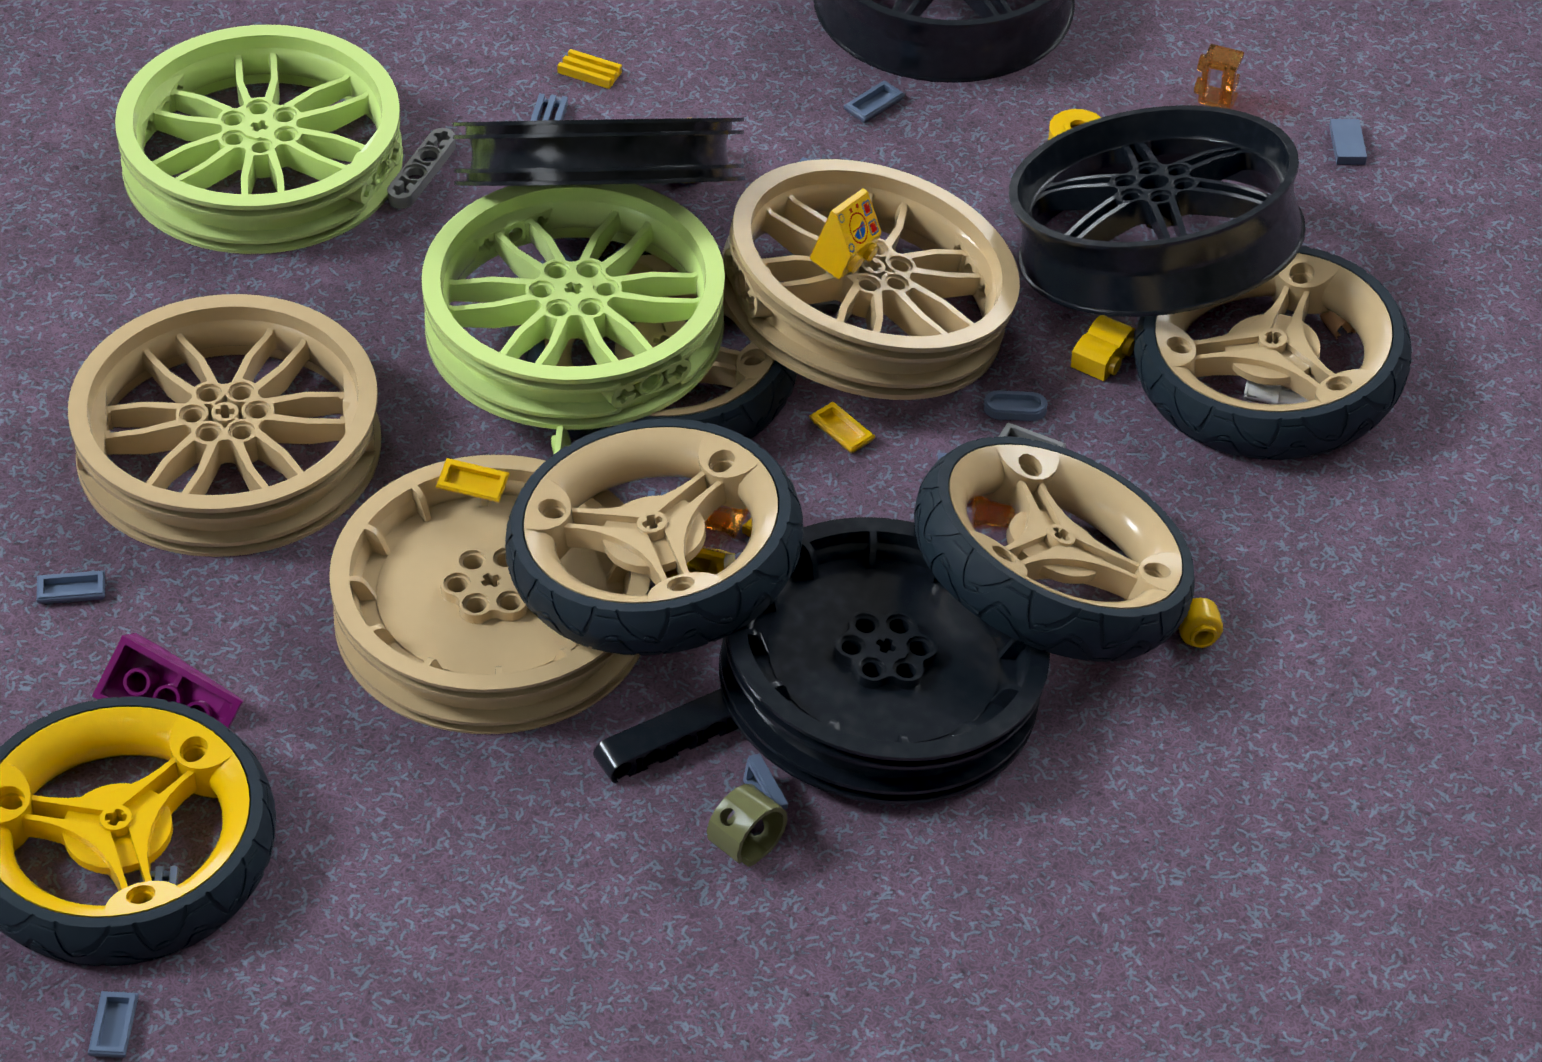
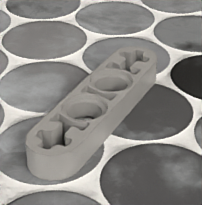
(417, 166)

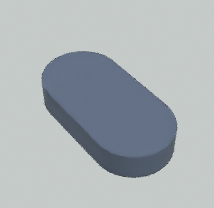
(1015, 405)

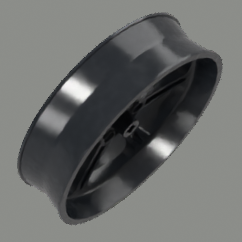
(946, 49)
(1152, 172)

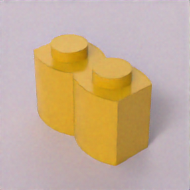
(1103, 348)

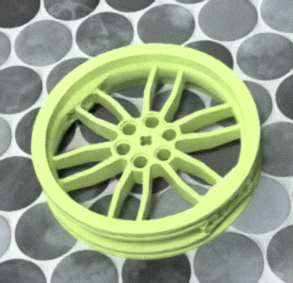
(259, 138)
(573, 302)

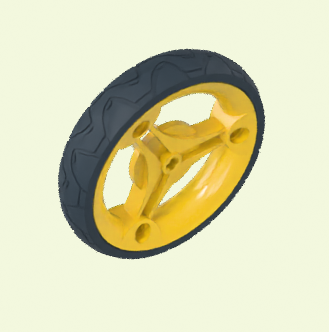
(128, 828)

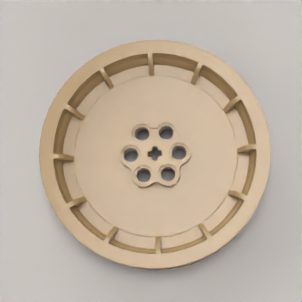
(438, 621)

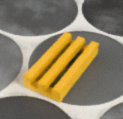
(589, 69)

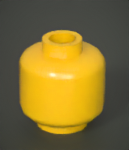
(1202, 623)

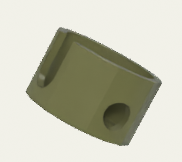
(735, 834)

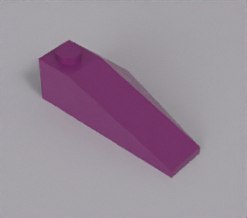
(153, 672)

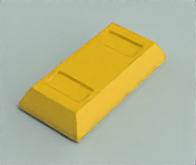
(842, 427)
(472, 480)

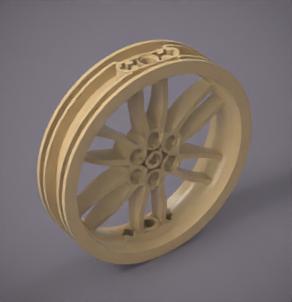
(958, 259)
(225, 424)

